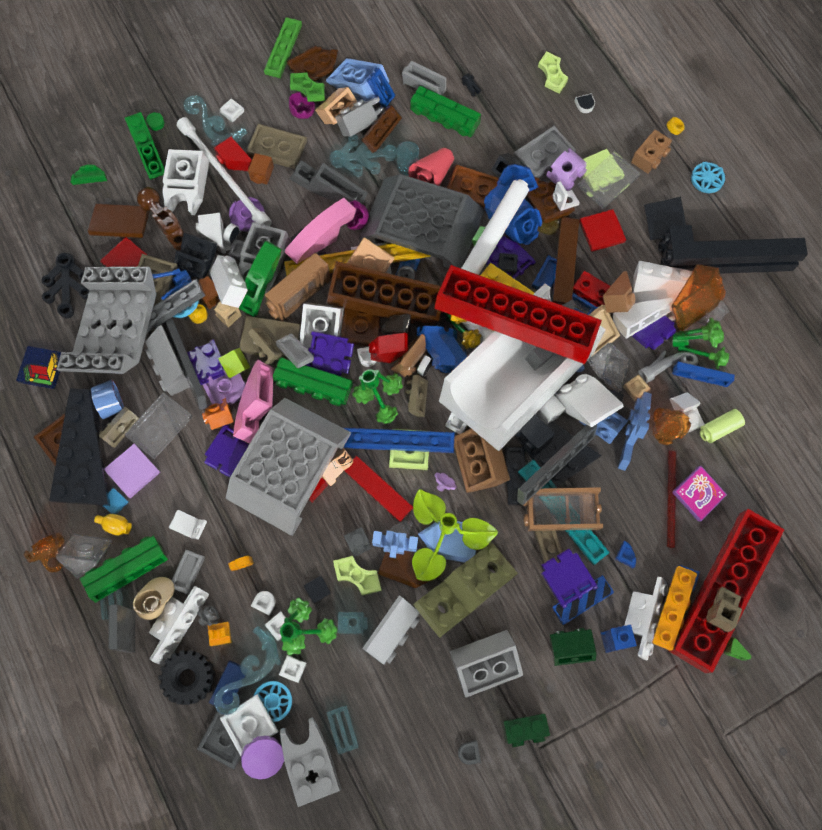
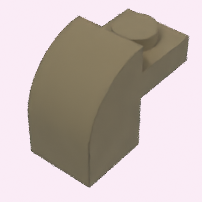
(725, 610)

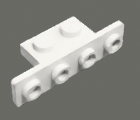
(644, 614)
(174, 623)

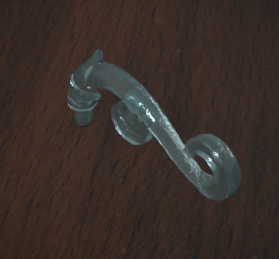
(214, 120)
(251, 677)

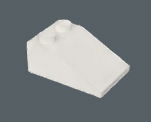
(321, 319)
(588, 400)

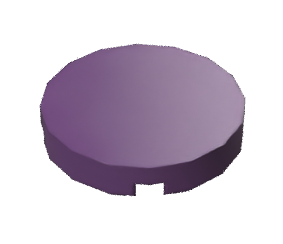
(240, 214)
(262, 757)

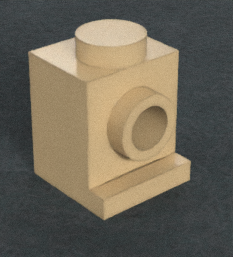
(224, 311)

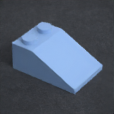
(353, 74)

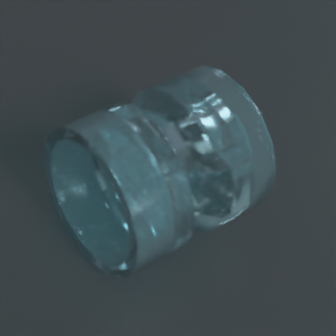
(406, 155)

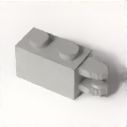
(358, 117)

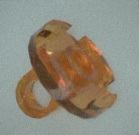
(670, 426)
(44, 550)

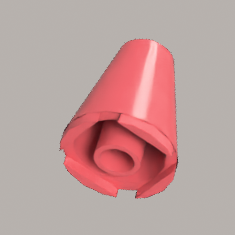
(432, 167)

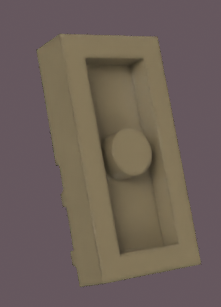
(263, 340)
(417, 395)
(118, 427)

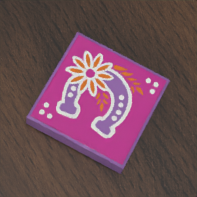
(699, 493)

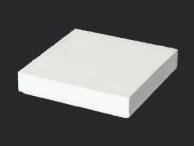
(248, 723)

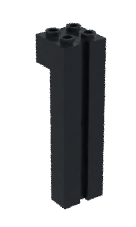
(730, 256)

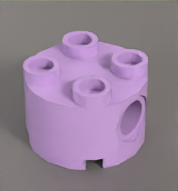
(567, 161)

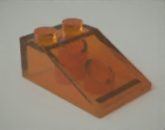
(698, 296)

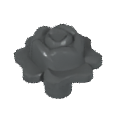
(208, 615)

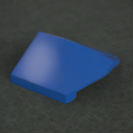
(516, 172)

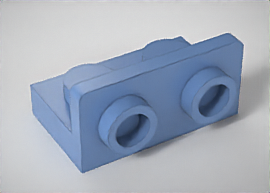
(609, 427)

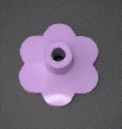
(444, 482)

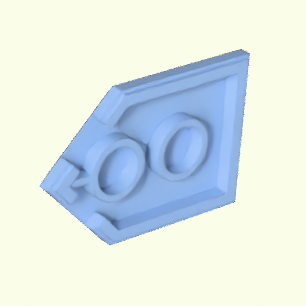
(452, 545)

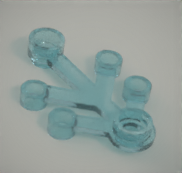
(361, 157)

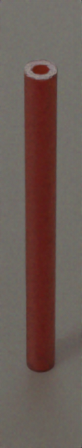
(671, 509)

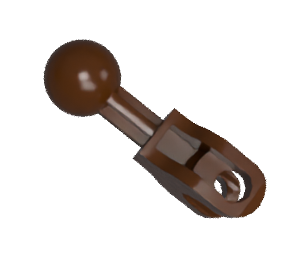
(150, 200)

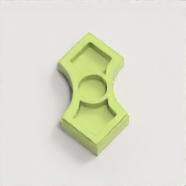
(555, 78)
(365, 580)

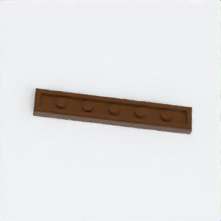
(565, 261)

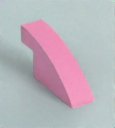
(320, 231)
(254, 402)

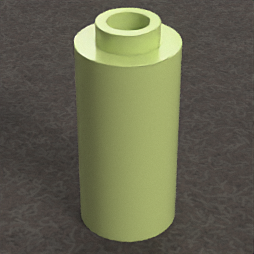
(722, 426)

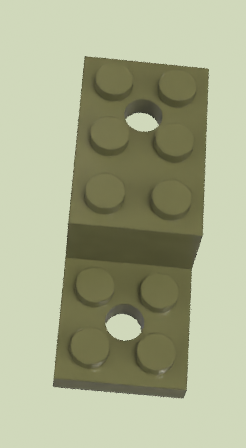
(465, 589)

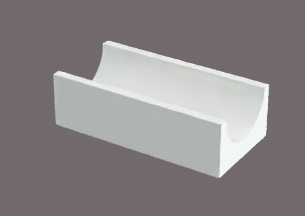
(498, 388)

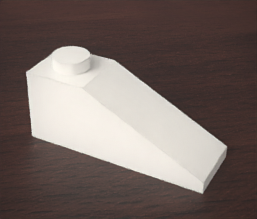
(641, 315)

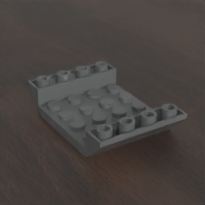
(424, 219)

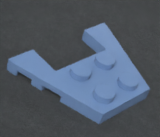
(636, 429)

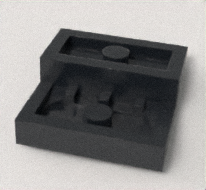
(662, 215)
(195, 255)

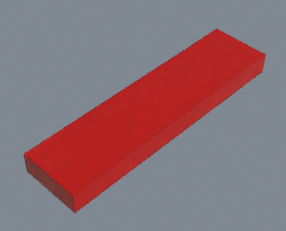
(379, 489)

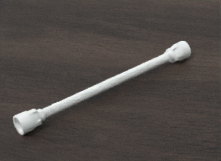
(188, 129)

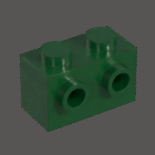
(573, 647)
(525, 728)

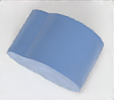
(107, 399)

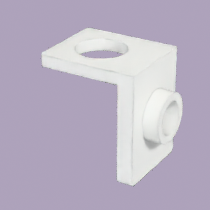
(560, 197)
(187, 525)

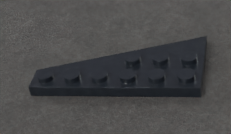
(79, 459)
(575, 465)

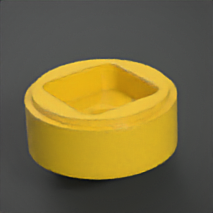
(675, 125)
(199, 315)

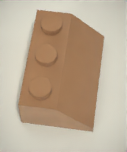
(479, 462)

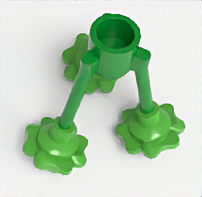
(710, 332)
(368, 388)
(292, 633)

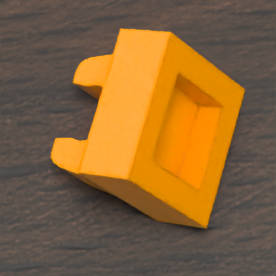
(219, 634)

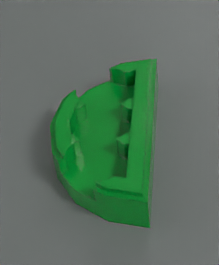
(88, 174)

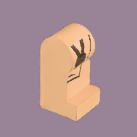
(339, 462)

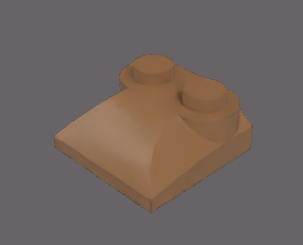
(406, 363)

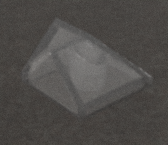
(610, 366)
(82, 553)

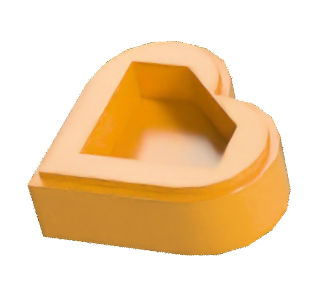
(241, 563)

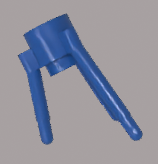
(180, 280)

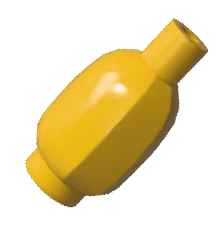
(114, 524)

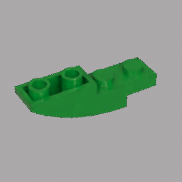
(145, 145)
(259, 276)

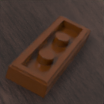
(381, 128)

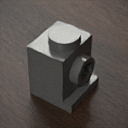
(357, 542)

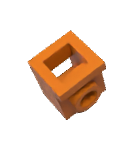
(218, 415)

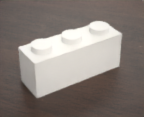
(228, 281)

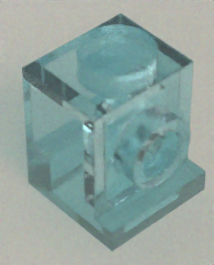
(344, 627)

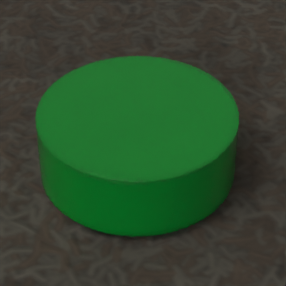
(155, 121)

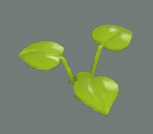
(429, 507)

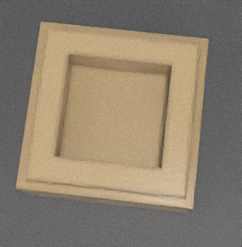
(636, 387)

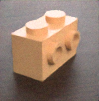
(332, 105)

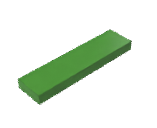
(283, 47)

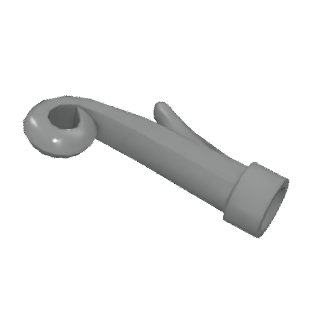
(649, 372)

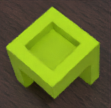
(234, 362)

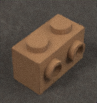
(651, 151)

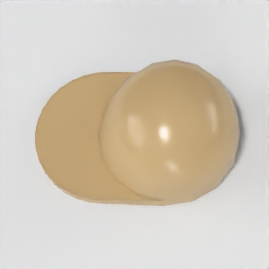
(152, 598)

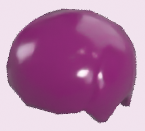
(300, 107)
(360, 218)

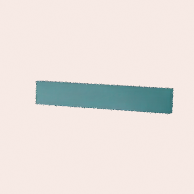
(584, 539)

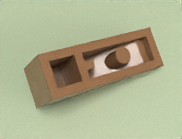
(620, 295)

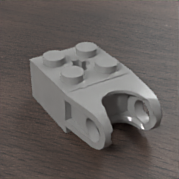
(255, 239)
(305, 757)

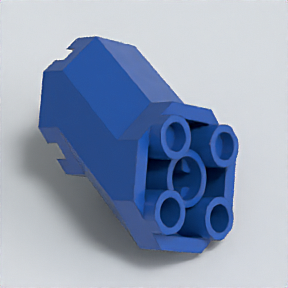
(523, 224)
(443, 347)

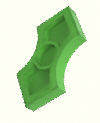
(312, 90)

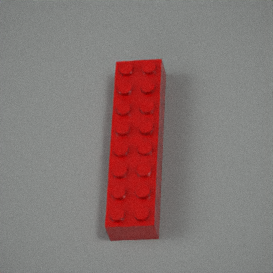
(517, 314)
(735, 569)

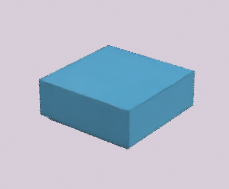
(117, 502)

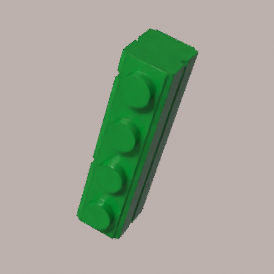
(445, 111)
(312, 381)
(123, 569)

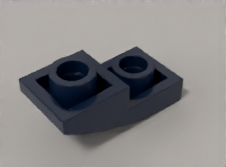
(230, 674)

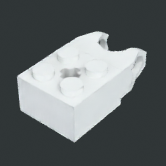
(185, 179)

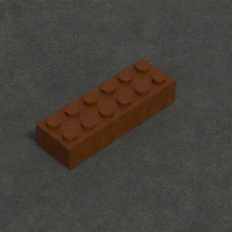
(383, 294)

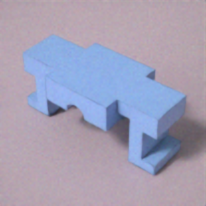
(395, 542)

